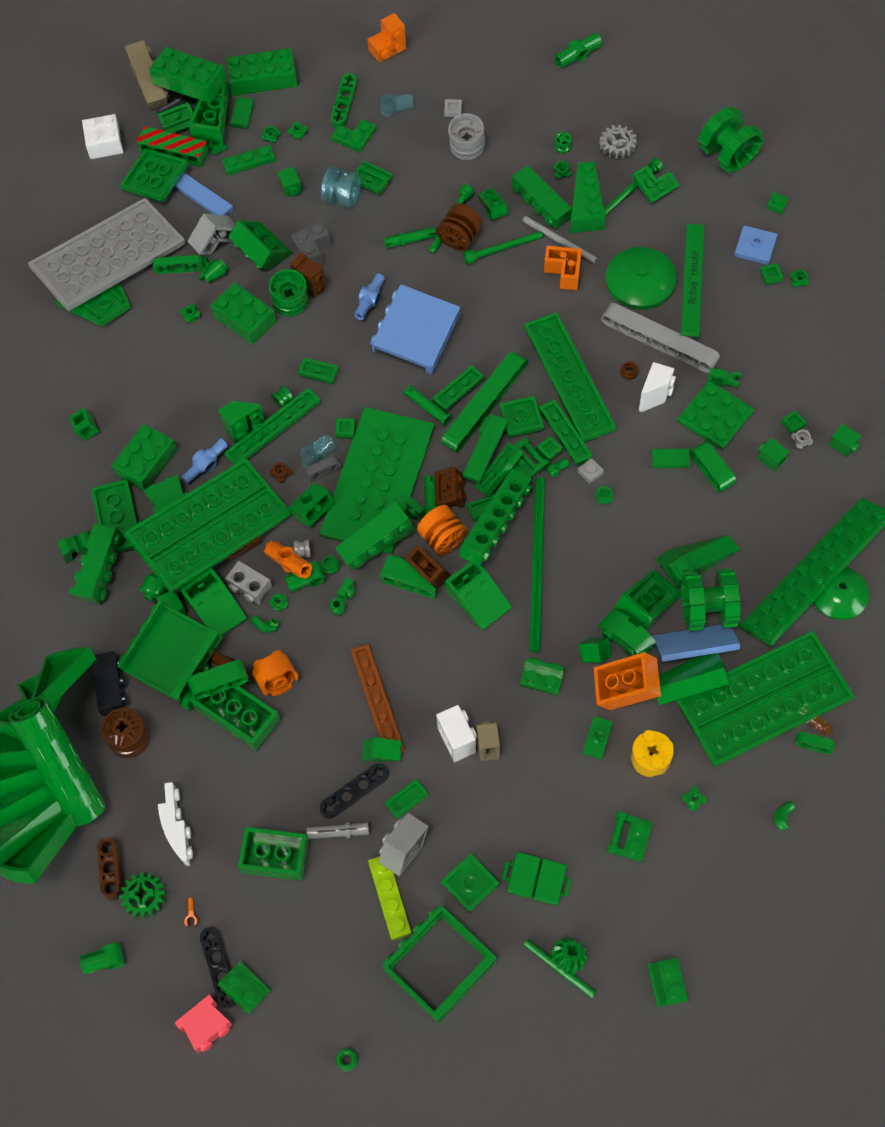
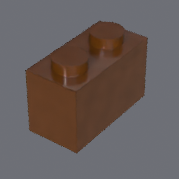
(427, 566)

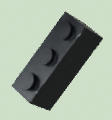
(108, 683)

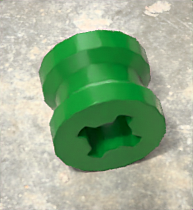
(560, 138)
(281, 397)

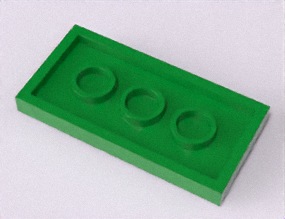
(115, 509)

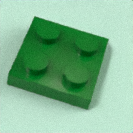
(522, 416)
(470, 883)

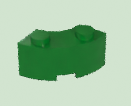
(625, 634)

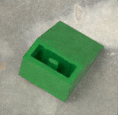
(477, 595)
(213, 602)

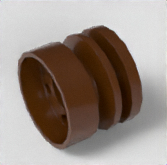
(459, 227)
(135, 735)

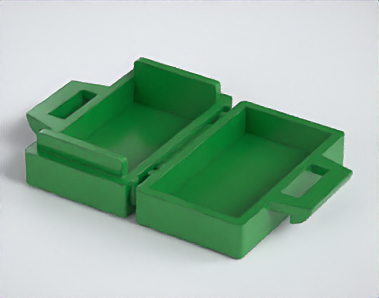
(546, 881)

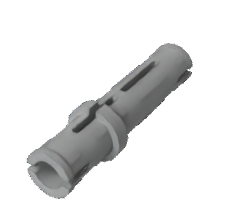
(362, 829)

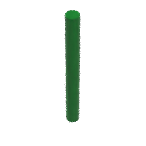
(548, 959)

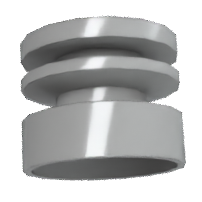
(466, 136)

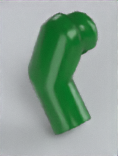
(265, 627)

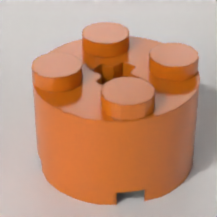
(274, 673)

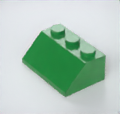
(259, 244)

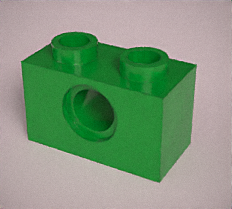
(311, 505)

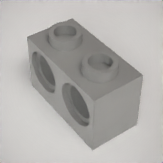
(251, 580)

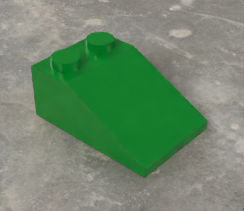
(648, 600)

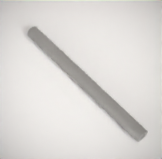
(558, 238)

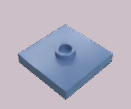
(755, 245)

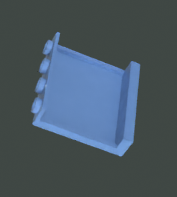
(416, 327)

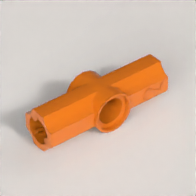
(288, 559)

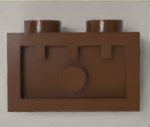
(449, 487)

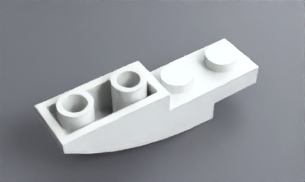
(175, 830)

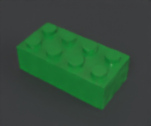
(261, 72)
(187, 74)
(239, 715)

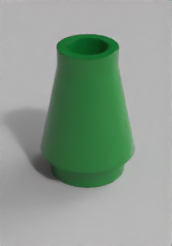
(216, 270)

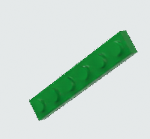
(273, 427)

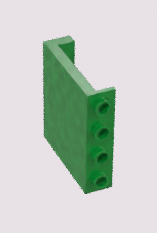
(169, 651)

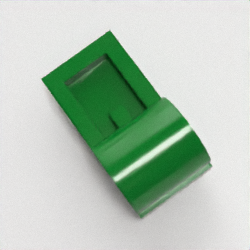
(493, 203)

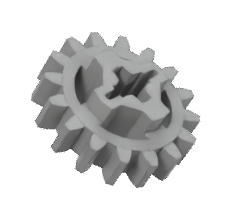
(618, 141)

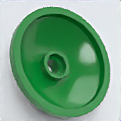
(847, 602)

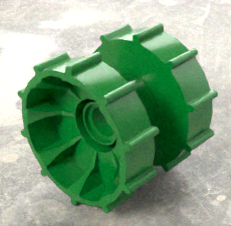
(725, 134)
(701, 600)

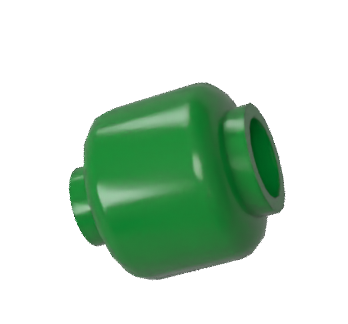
(152, 587)

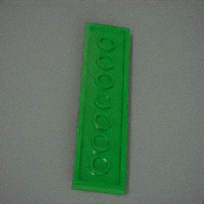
(569, 377)

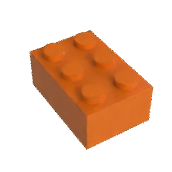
(627, 681)

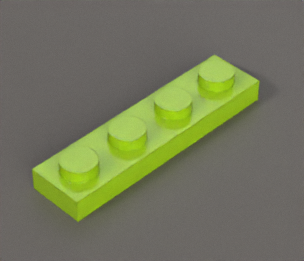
(390, 900)

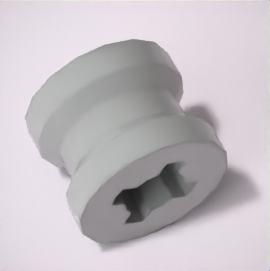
(302, 548)

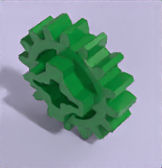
(133, 895)

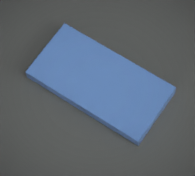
(695, 643)

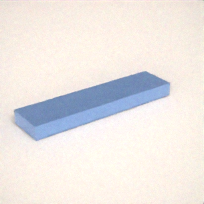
(203, 196)

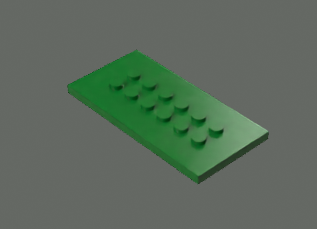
(377, 471)
(207, 525)
(765, 699)

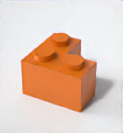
(390, 39)
(564, 262)

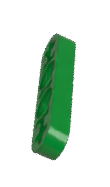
(341, 100)

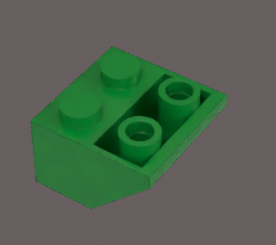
(240, 419)

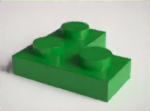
(356, 139)
(652, 187)

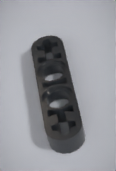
(356, 793)
(216, 968)

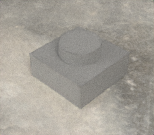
(452, 107)
(590, 471)

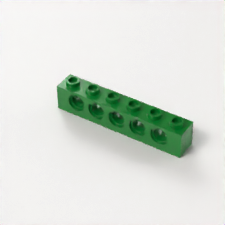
(495, 517)

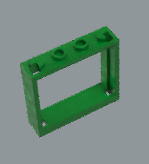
(467, 984)

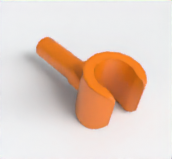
(191, 913)

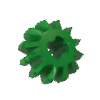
(569, 955)

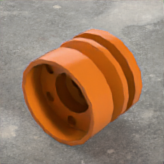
(442, 530)

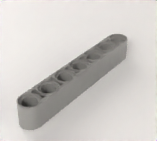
(660, 337)

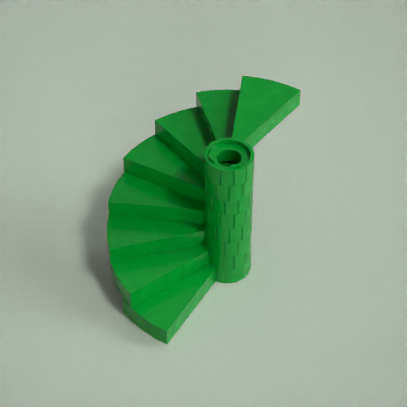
(41, 775)

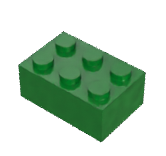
(243, 313)
(144, 457)
(273, 853)

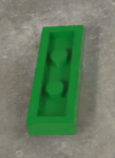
(248, 160)
(458, 388)
(499, 469)

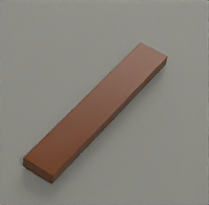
(375, 693)

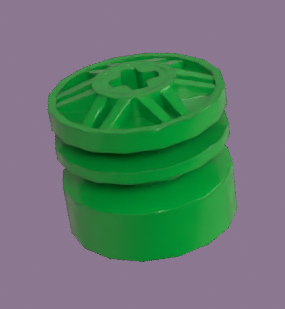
(288, 292)

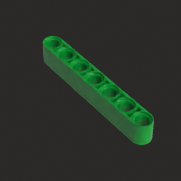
(484, 401)

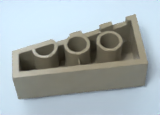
(140, 62)

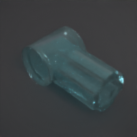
(390, 104)
(316, 450)

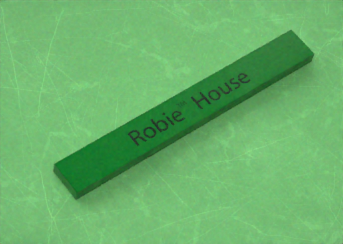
(692, 280)

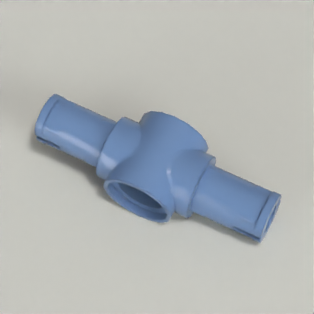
(369, 296)
(204, 461)

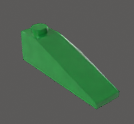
(696, 557)

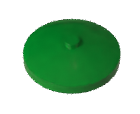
(641, 278)

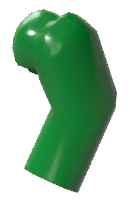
(553, 469)
(780, 815)

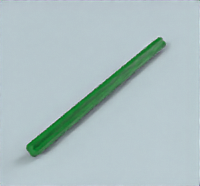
(537, 562)

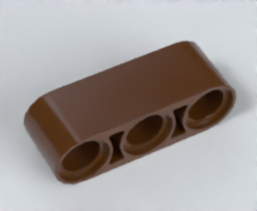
(106, 860)

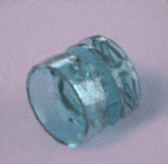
(341, 187)

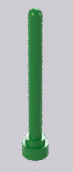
(654, 165)
(465, 193)
(471, 256)

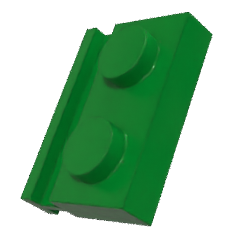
(176, 118)
(373, 177)
(667, 982)
(244, 987)

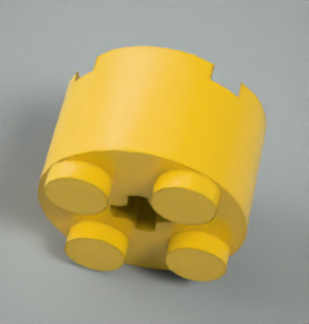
(653, 742)

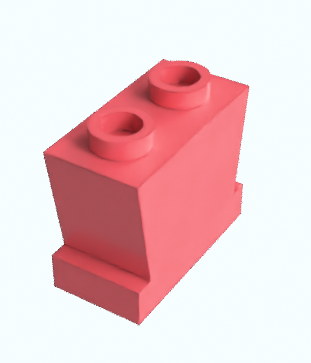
(204, 1024)

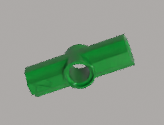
(578, 50)

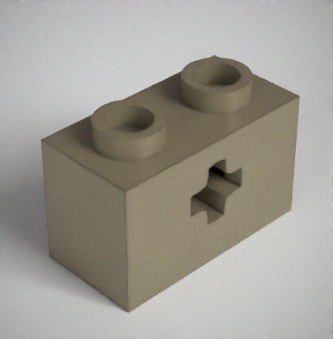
(488, 741)

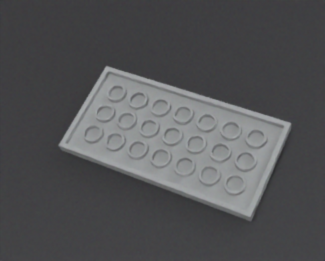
(106, 254)

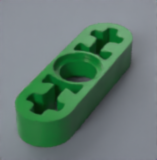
(167, 265)

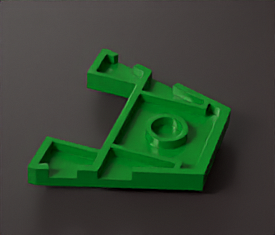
(102, 307)

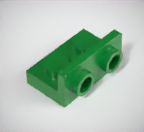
(542, 676)

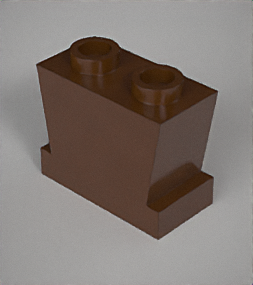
(311, 272)

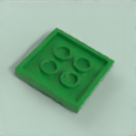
(154, 175)
(715, 415)

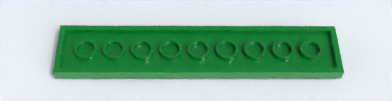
(815, 572)

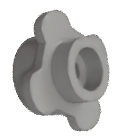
(802, 434)

